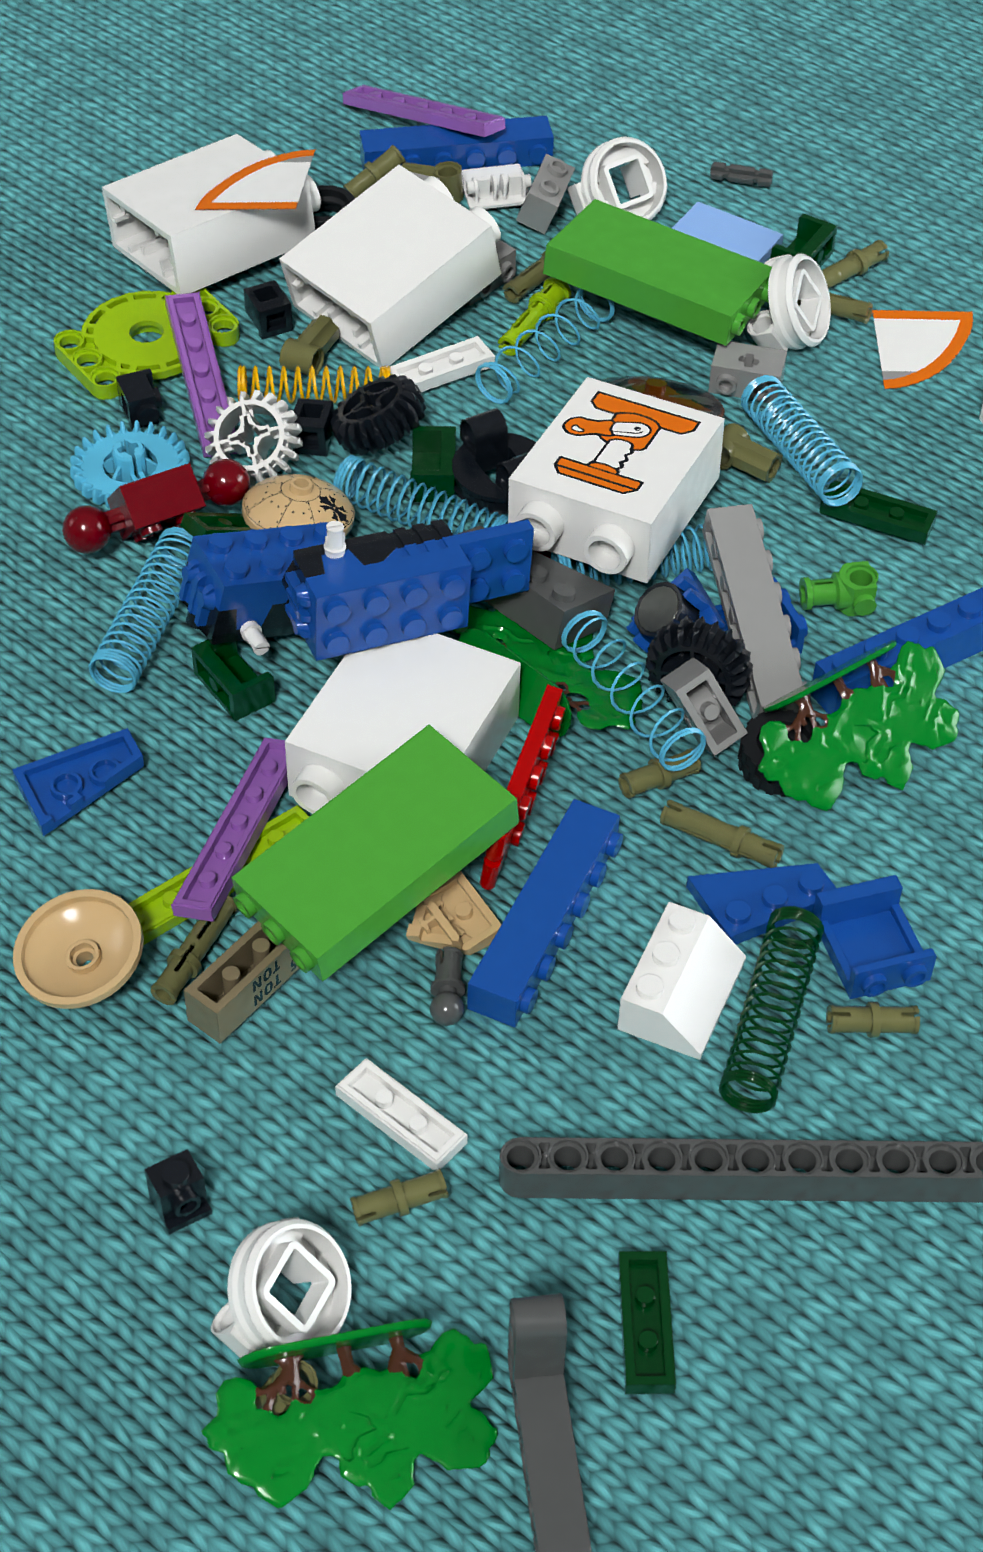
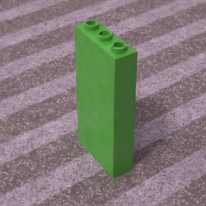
(659, 271)
(374, 852)

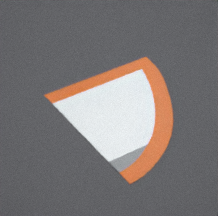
(263, 185)
(918, 343)

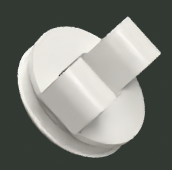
(642, 177)
(785, 322)
(302, 1255)

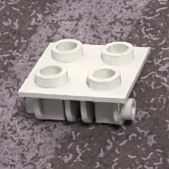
(496, 186)

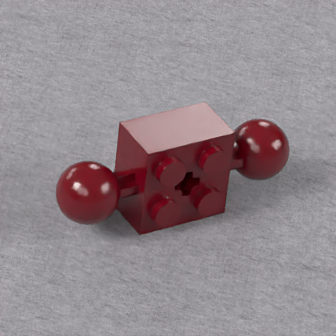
(154, 502)

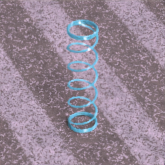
(495, 366)
(696, 753)

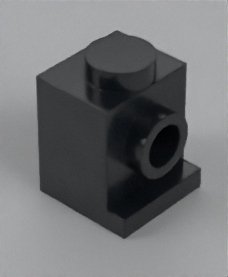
(268, 309)
(139, 397)
(314, 419)
(177, 1191)

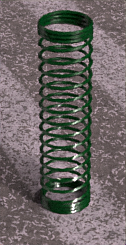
(754, 1105)

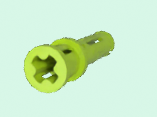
(539, 305)

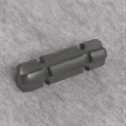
(741, 174)

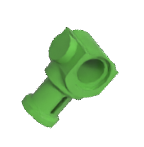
(848, 590)

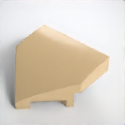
(454, 918)

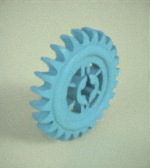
(123, 455)

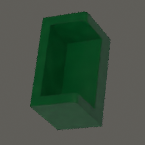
(813, 239)
(432, 460)
(232, 679)

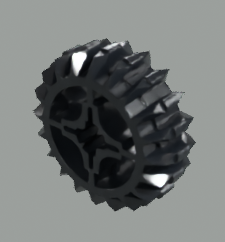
(378, 414)
(707, 644)

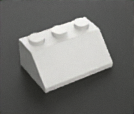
(681, 982)

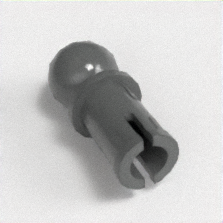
(447, 987)

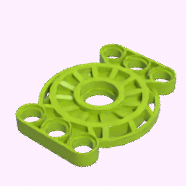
(117, 353)

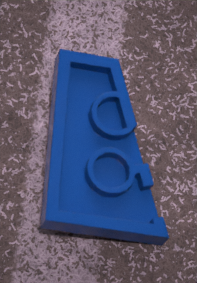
(76, 777)
(745, 899)

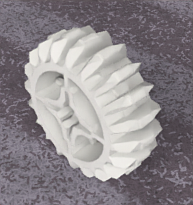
(243, 411)

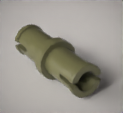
(374, 171)
(655, 775)
(873, 1019)
(399, 1197)

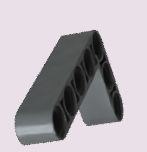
(544, 1423)

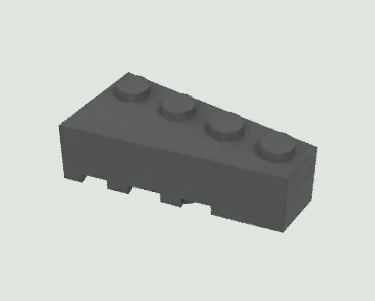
(553, 600)

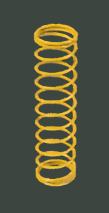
(242, 381)

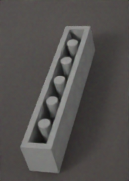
(752, 603)

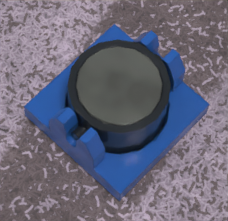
(668, 602)

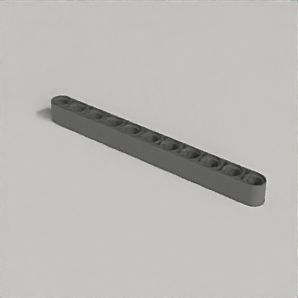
(730, 1177)

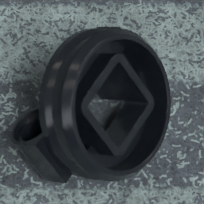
(484, 448)

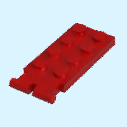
(527, 775)

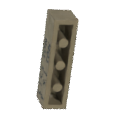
(237, 983)

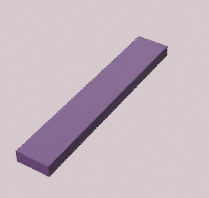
(424, 110)
(197, 361)
(234, 834)

